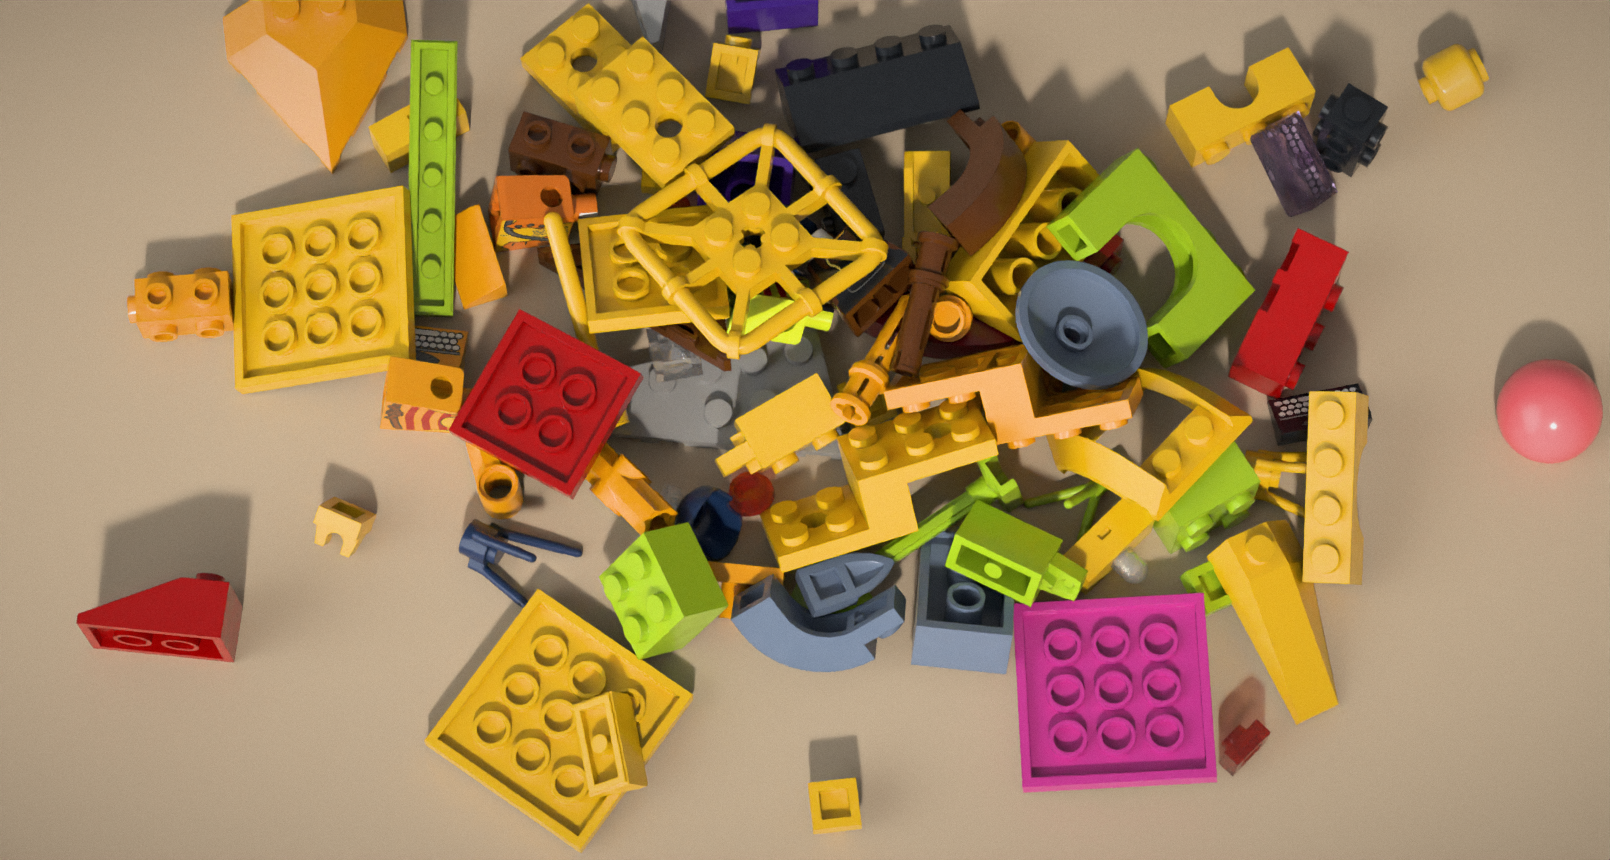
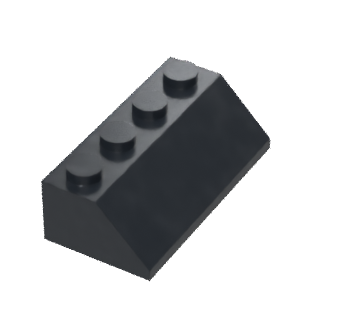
(876, 88)

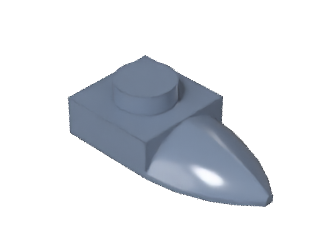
(841, 581)

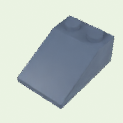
(958, 618)

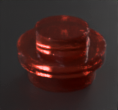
(751, 494)

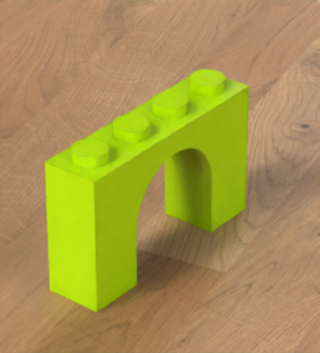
(1206, 280)

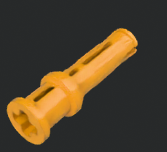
(870, 374)

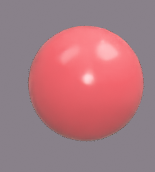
(1549, 411)

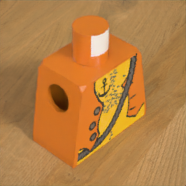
(523, 201)

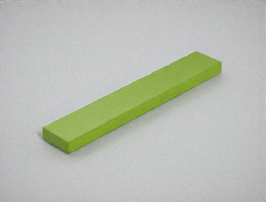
(432, 174)

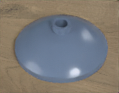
(1081, 325)

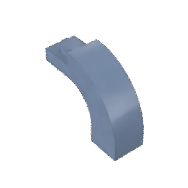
(822, 644)

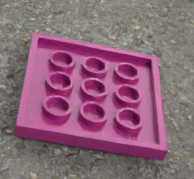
(1114, 693)

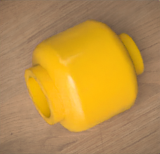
(1453, 77)

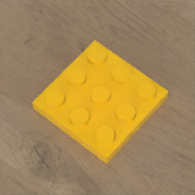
(623, 292)

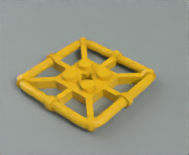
(750, 268)

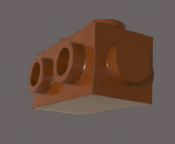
(558, 148)

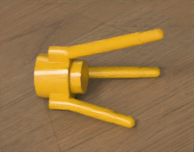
(1268, 468)

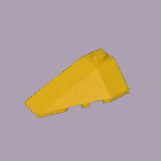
(1280, 613)

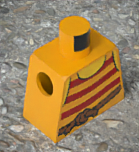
(421, 396)

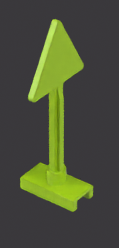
(988, 488)

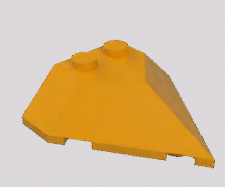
(317, 62)

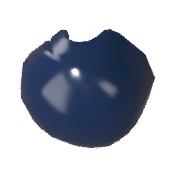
(711, 520)

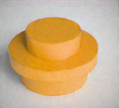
(951, 319)

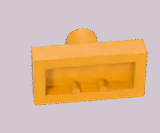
(738, 578)

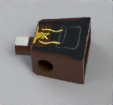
(871, 295)

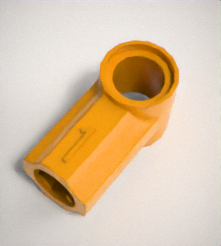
(492, 473)

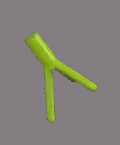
(1074, 496)

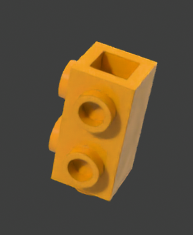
(182, 304)

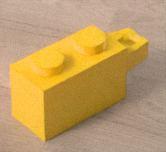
(781, 428)

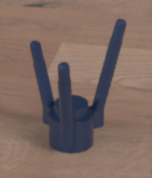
(489, 543)

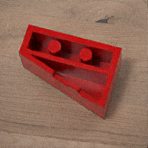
(1290, 316)

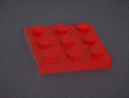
(546, 404)

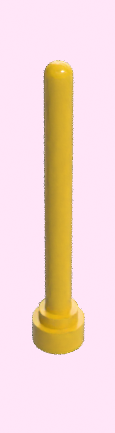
(571, 284)

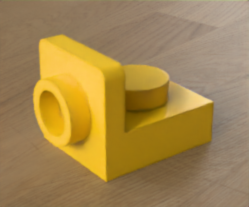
(732, 69)

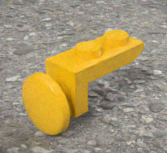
(925, 180)

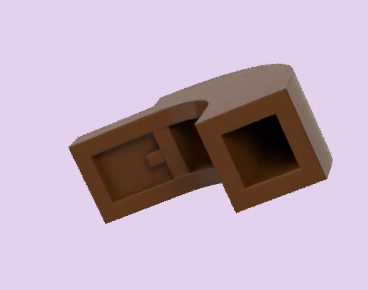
(987, 188)

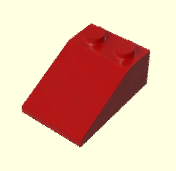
(172, 619)

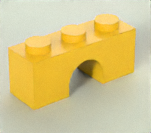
(1210, 129)

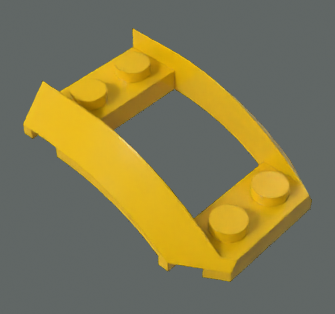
(1175, 463)

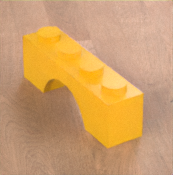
(1331, 516)

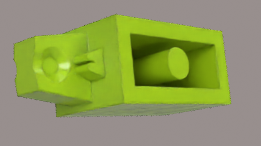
(1012, 556)

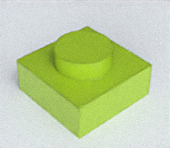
(1204, 580)

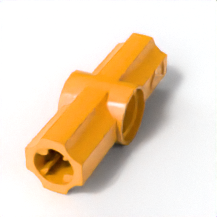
(629, 492)

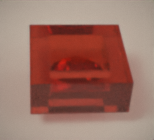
(1242, 746)

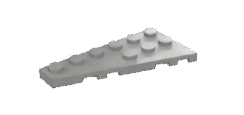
(705, 406)

